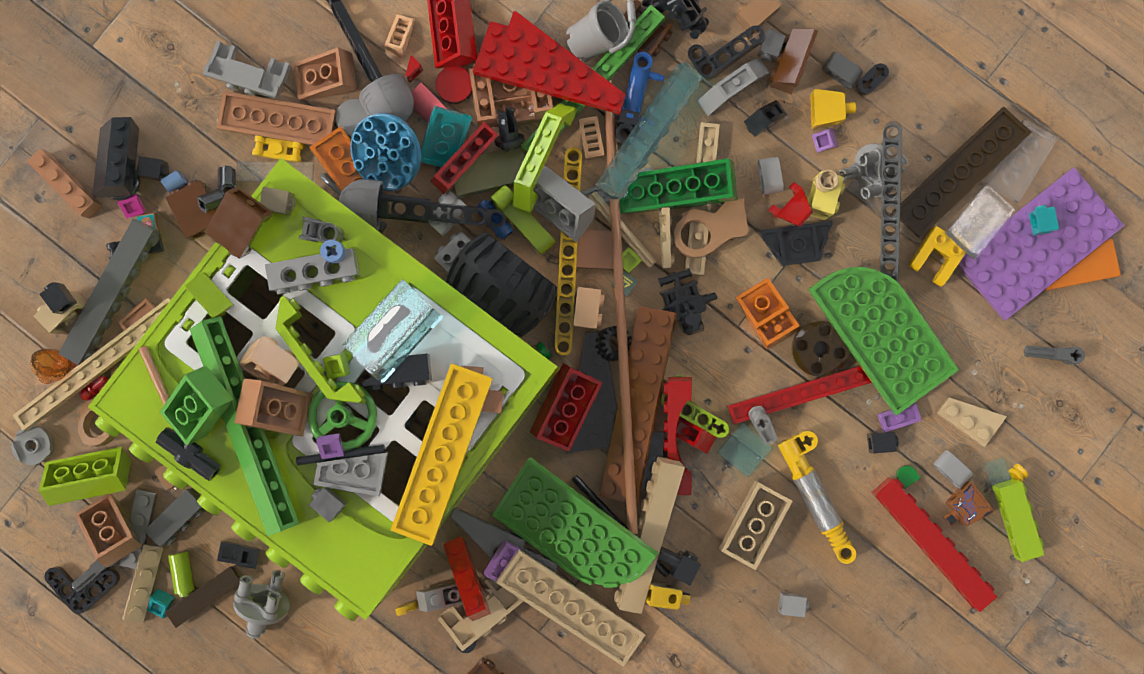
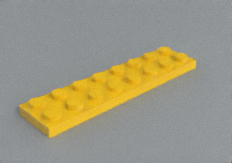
(441, 454)

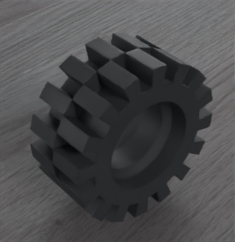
(604, 346)

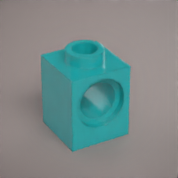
(1043, 220)

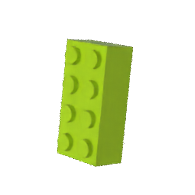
(85, 476)

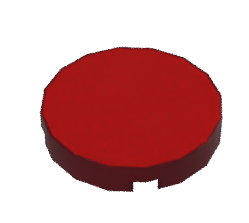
(454, 85)

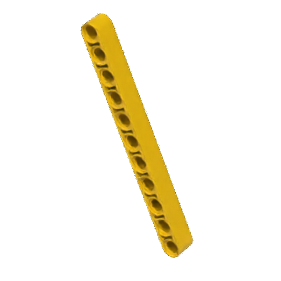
(569, 166)

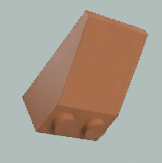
(325, 75)
(273, 407)

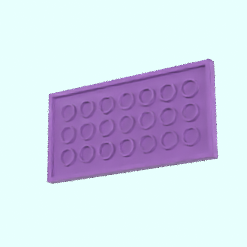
(1022, 265)

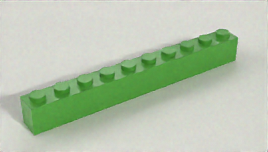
(249, 442)

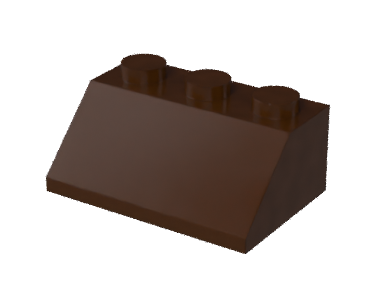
(792, 59)

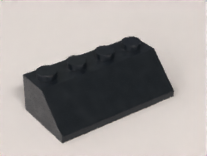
(116, 158)

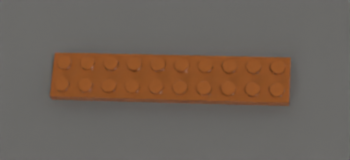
(647, 370)

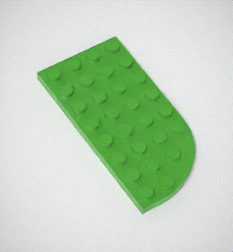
(884, 334)
(572, 529)

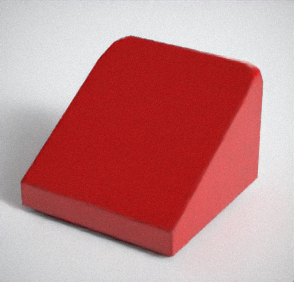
(413, 70)

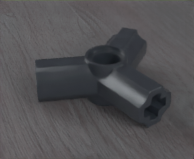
(226, 182)

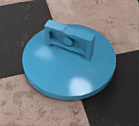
(386, 151)

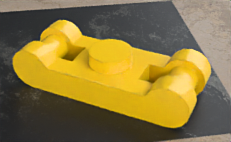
(277, 149)

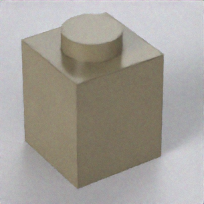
(278, 200)

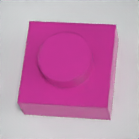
(131, 206)

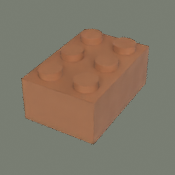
(107, 530)

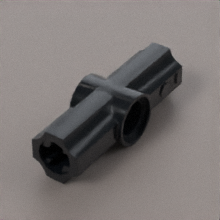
(188, 456)

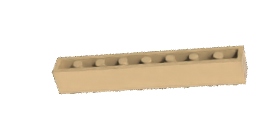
(652, 528)

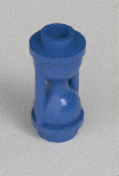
(501, 232)

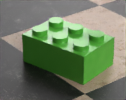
(196, 405)

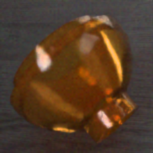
(49, 365)

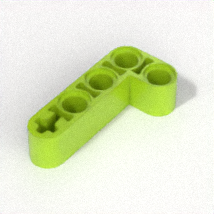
(523, 221)
(693, 417)

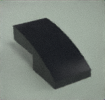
(238, 554)

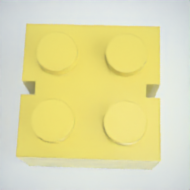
(825, 204)

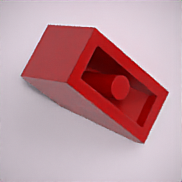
(694, 435)

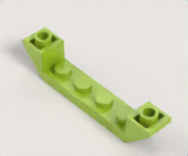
(537, 155)
(287, 315)

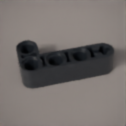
(729, 48)

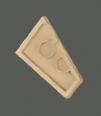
(666, 239)
(971, 420)

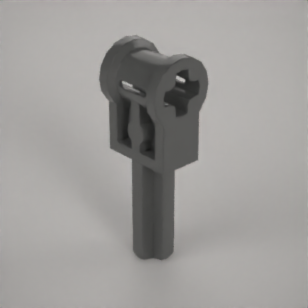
(1057, 354)
(95, 569)

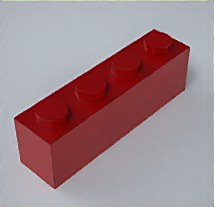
(463, 158)
(466, 579)

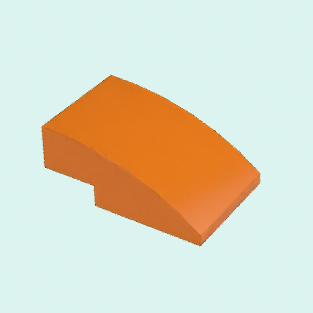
(767, 313)

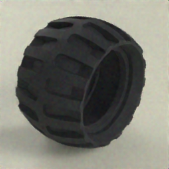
(501, 284)

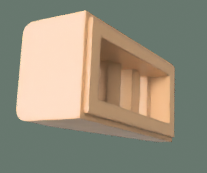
(397, 47)
(587, 121)

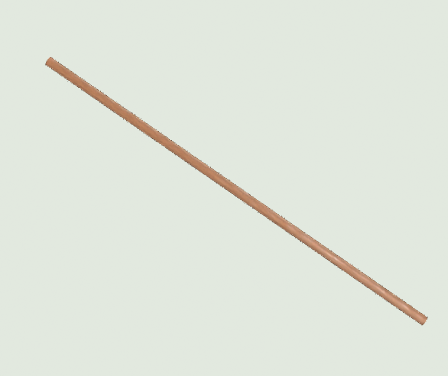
(622, 337)

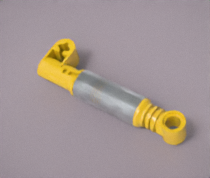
(815, 494)

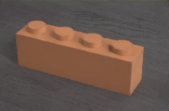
(64, 183)

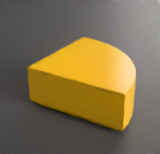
(404, 608)

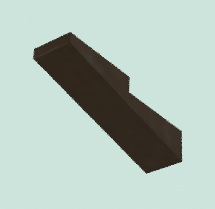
(203, 596)

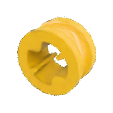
(1018, 472)

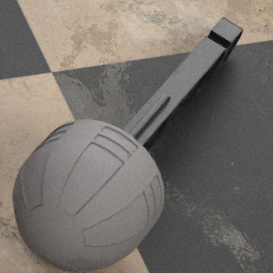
(384, 93)
(370, 204)

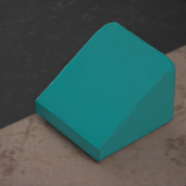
(160, 603)

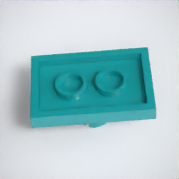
(444, 135)

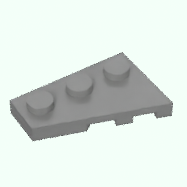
(353, 474)

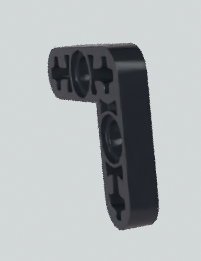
(73, 599)

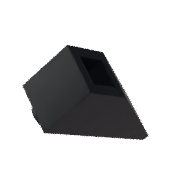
(413, 369)

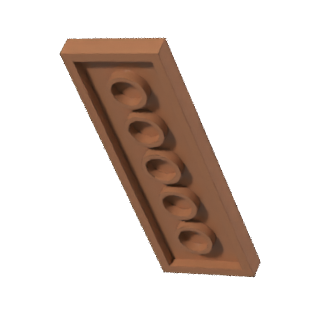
(274, 118)

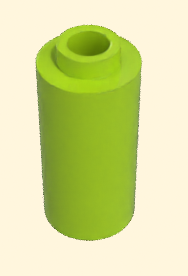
(181, 573)

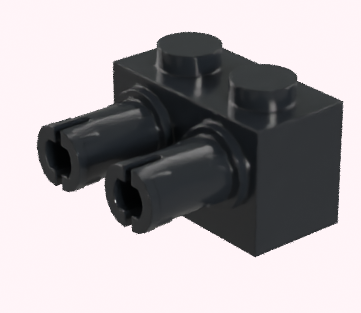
(684, 564)

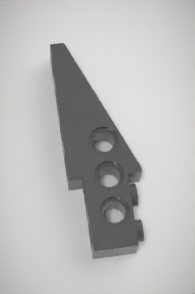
(491, 536)

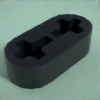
(869, 76)

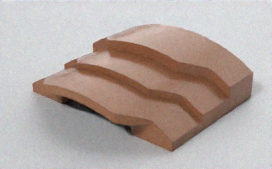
(495, 95)

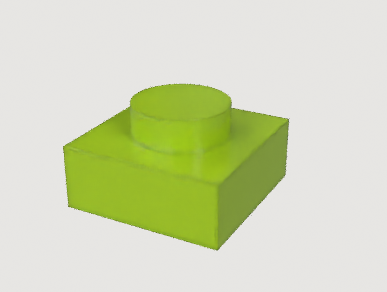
(630, 260)
(336, 365)

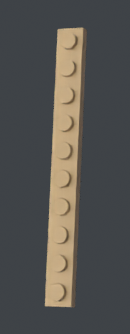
(86, 371)

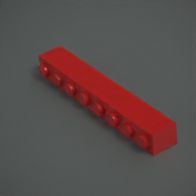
(934, 544)

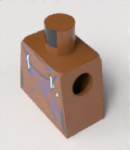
(967, 506)

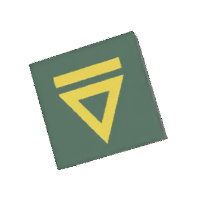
(629, 283)

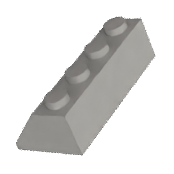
(563, 204)

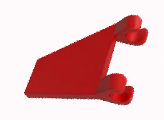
(796, 210)

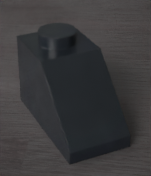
(765, 118)

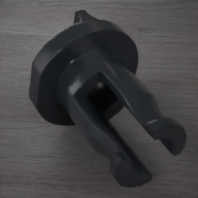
(508, 131)

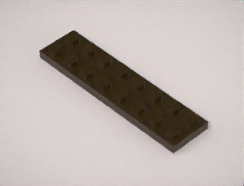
(962, 171)

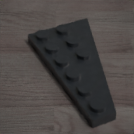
(600, 420)

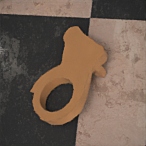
(725, 224)
(85, 420)

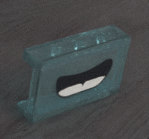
(392, 331)

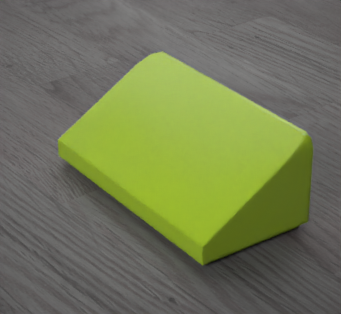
(208, 295)

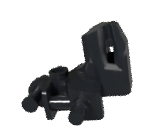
(686, 11)
(685, 301)

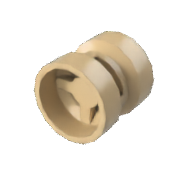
(826, 181)

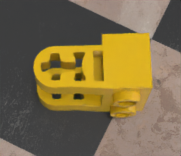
(943, 245)

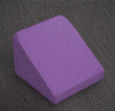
(825, 140)

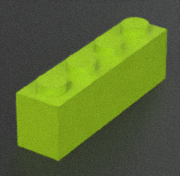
(1018, 519)

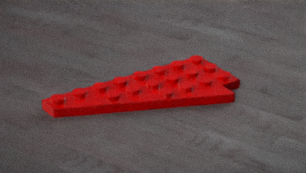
(535, 61)

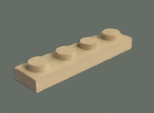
(142, 583)

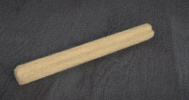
(626, 234)

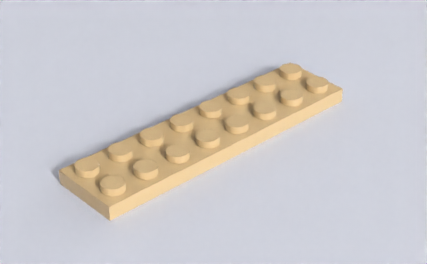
(570, 607)

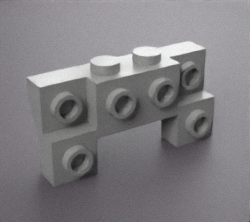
(244, 76)

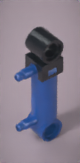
(635, 94)

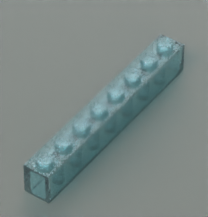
(649, 131)

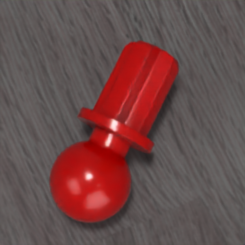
(93, 388)

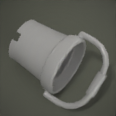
(601, 30)

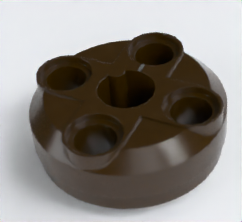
(819, 349)

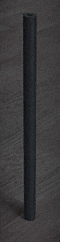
(601, 505)

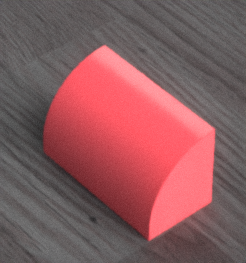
(424, 102)

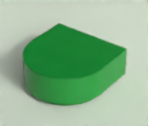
(543, 350)
(907, 475)

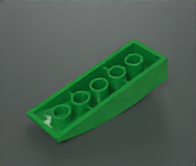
(681, 187)

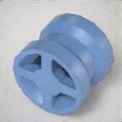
(336, 254)

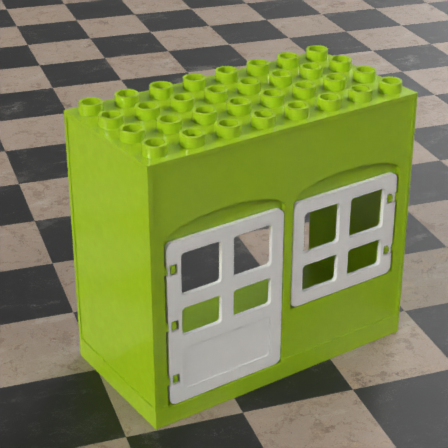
(357, 551)

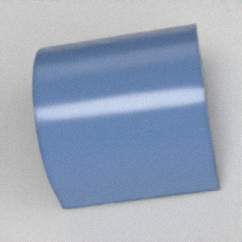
(174, 181)

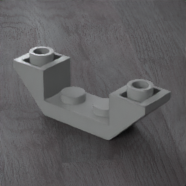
(732, 85)

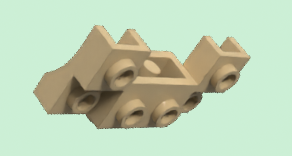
(466, 631)

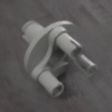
(868, 170)
(261, 603)

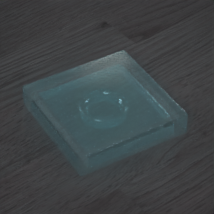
(744, 450)

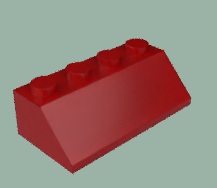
(452, 32)
(565, 407)

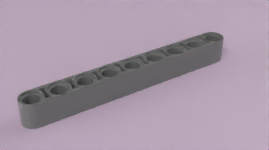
(891, 200)

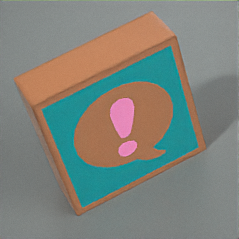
(150, 219)

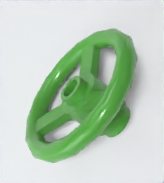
(335, 421)

